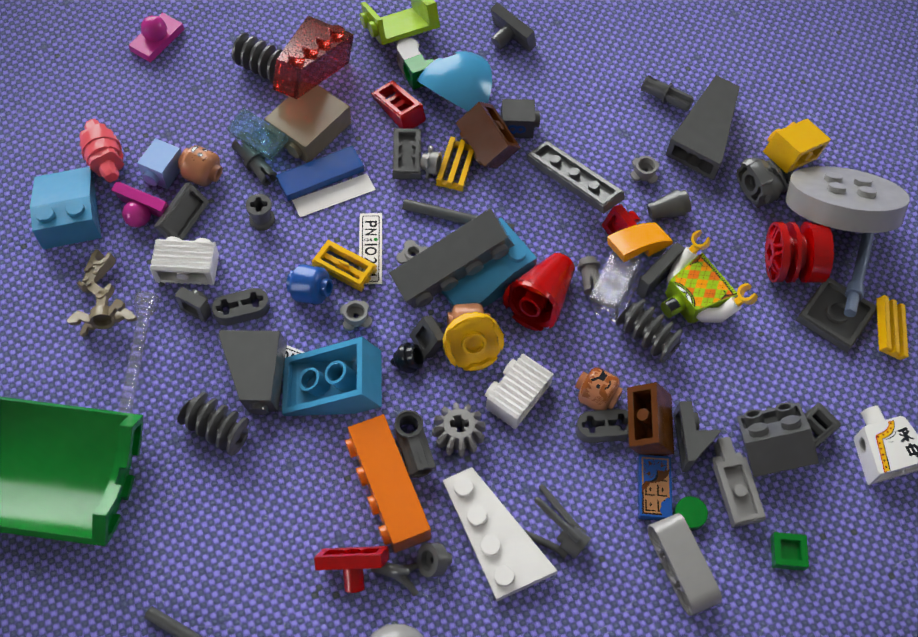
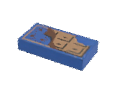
(654, 487)

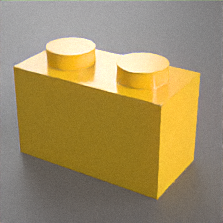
(796, 145)

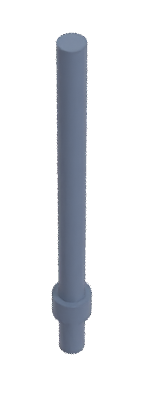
(855, 288)

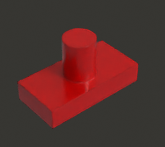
(352, 562)

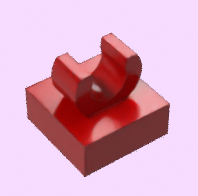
(619, 219)

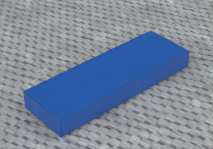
(320, 173)

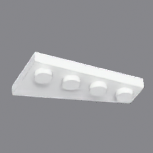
(500, 544)

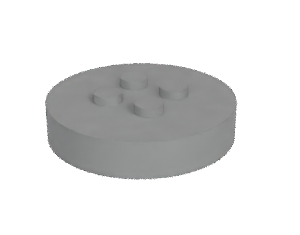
(847, 199)

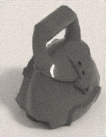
(762, 180)

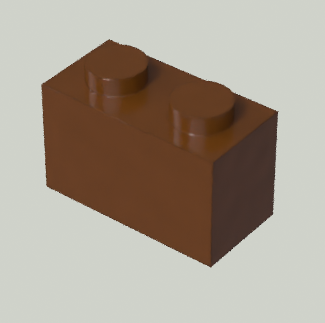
(487, 135)
(650, 420)

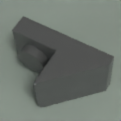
(690, 440)

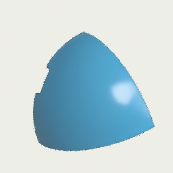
(460, 79)

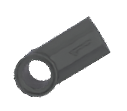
(414, 445)

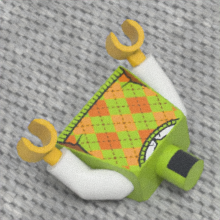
(700, 289)

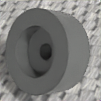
(433, 559)

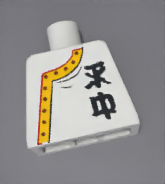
(886, 446)

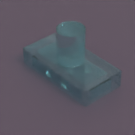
(257, 134)

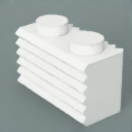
(184, 261)
(518, 390)

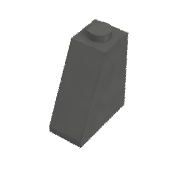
(256, 367)

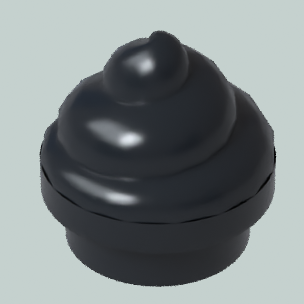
(408, 358)

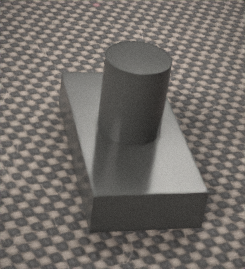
(510, 29)

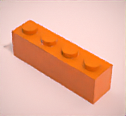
(388, 483)

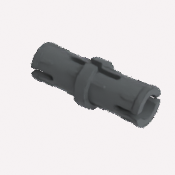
(255, 162)

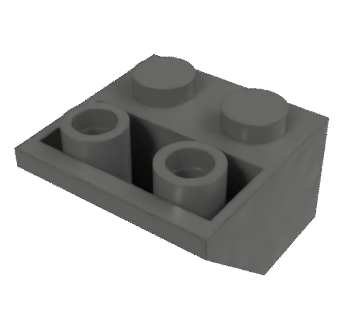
(777, 439)

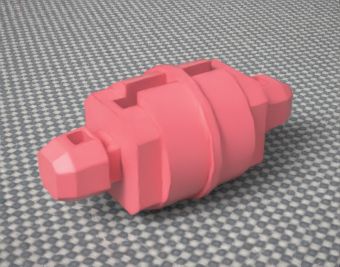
(101, 150)

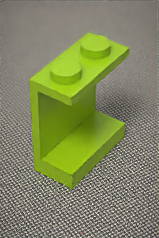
(403, 24)

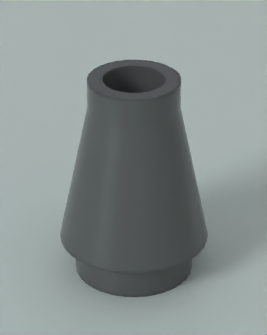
(671, 205)

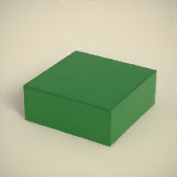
(789, 551)

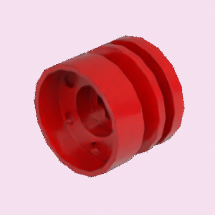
(799, 252)

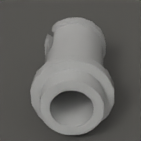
(589, 271)

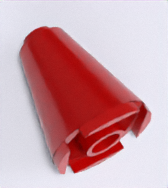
(540, 292)

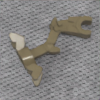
(101, 315)

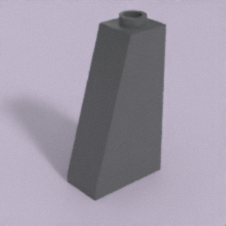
(705, 130)

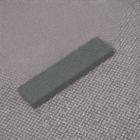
(575, 177)

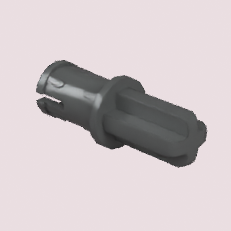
(667, 93)

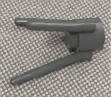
(572, 538)

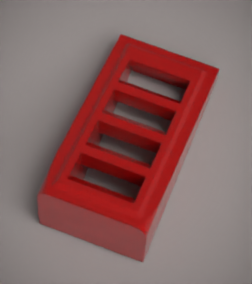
(400, 107)

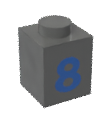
(520, 117)

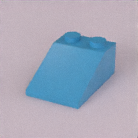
(65, 208)
(495, 276)
(333, 380)

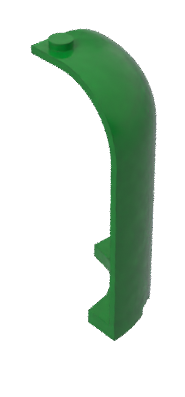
(65, 469)

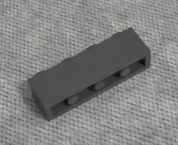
(452, 259)

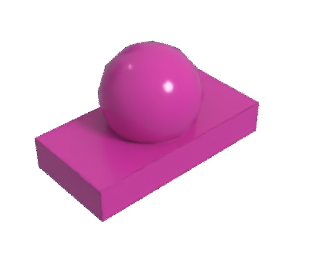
(155, 36)
(138, 205)

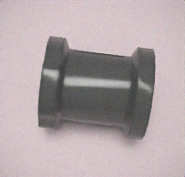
(260, 212)

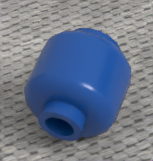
(309, 284)

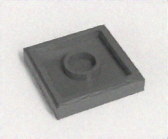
(826, 315)

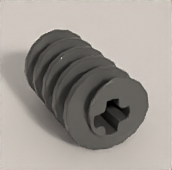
(255, 55)
(650, 329)
(214, 423)

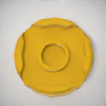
(473, 341)

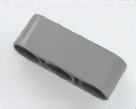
(684, 564)

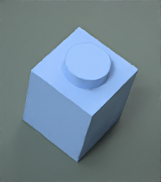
(160, 164)

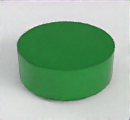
(693, 511)

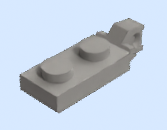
(736, 485)

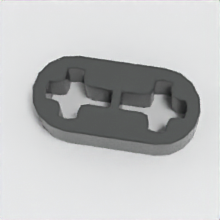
(240, 306)
(605, 420)

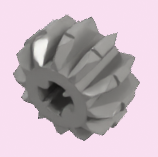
(447, 433)

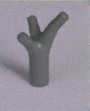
(399, 573)

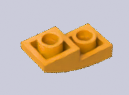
(638, 239)

